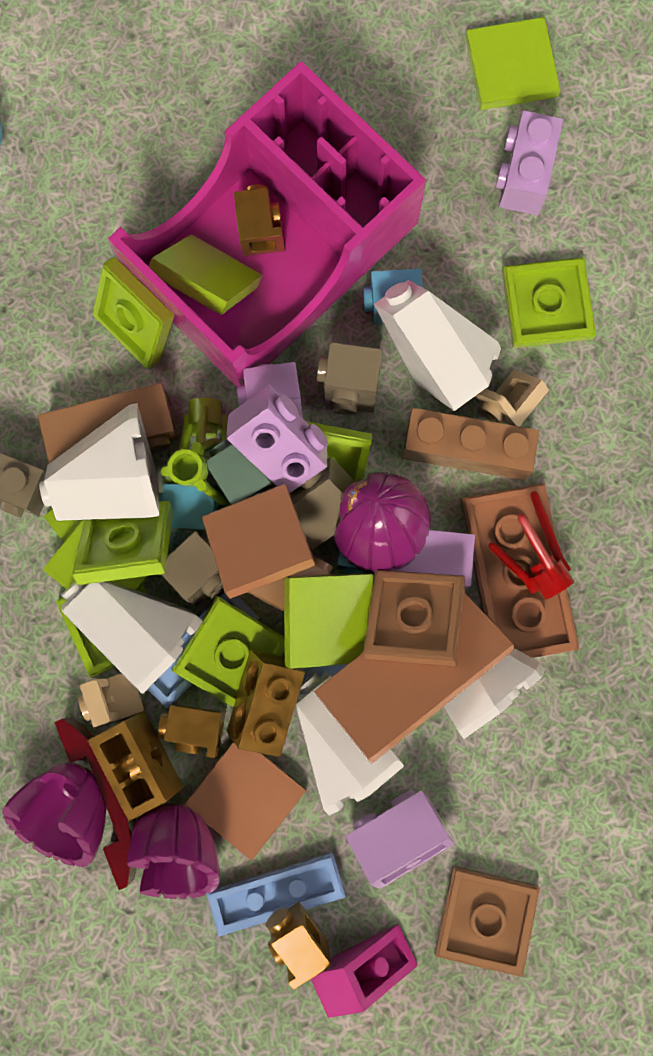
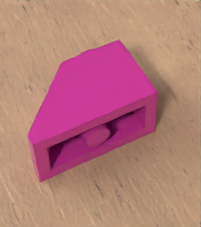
(364, 973)

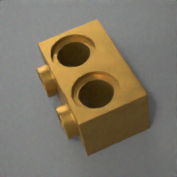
(264, 704)

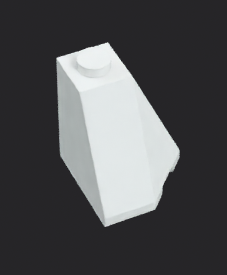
(438, 344)
(105, 473)
(130, 627)
(493, 692)
(335, 760)

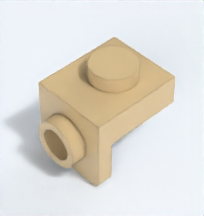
(513, 399)
(109, 700)

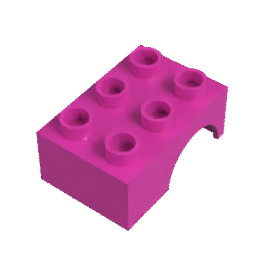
(340, 207)

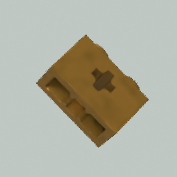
(136, 765)

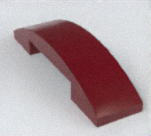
(76, 745)

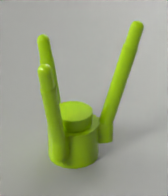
(203, 421)
(191, 470)

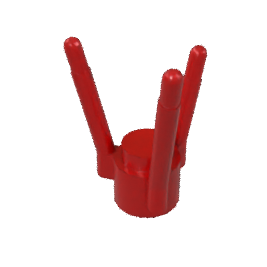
(552, 570)

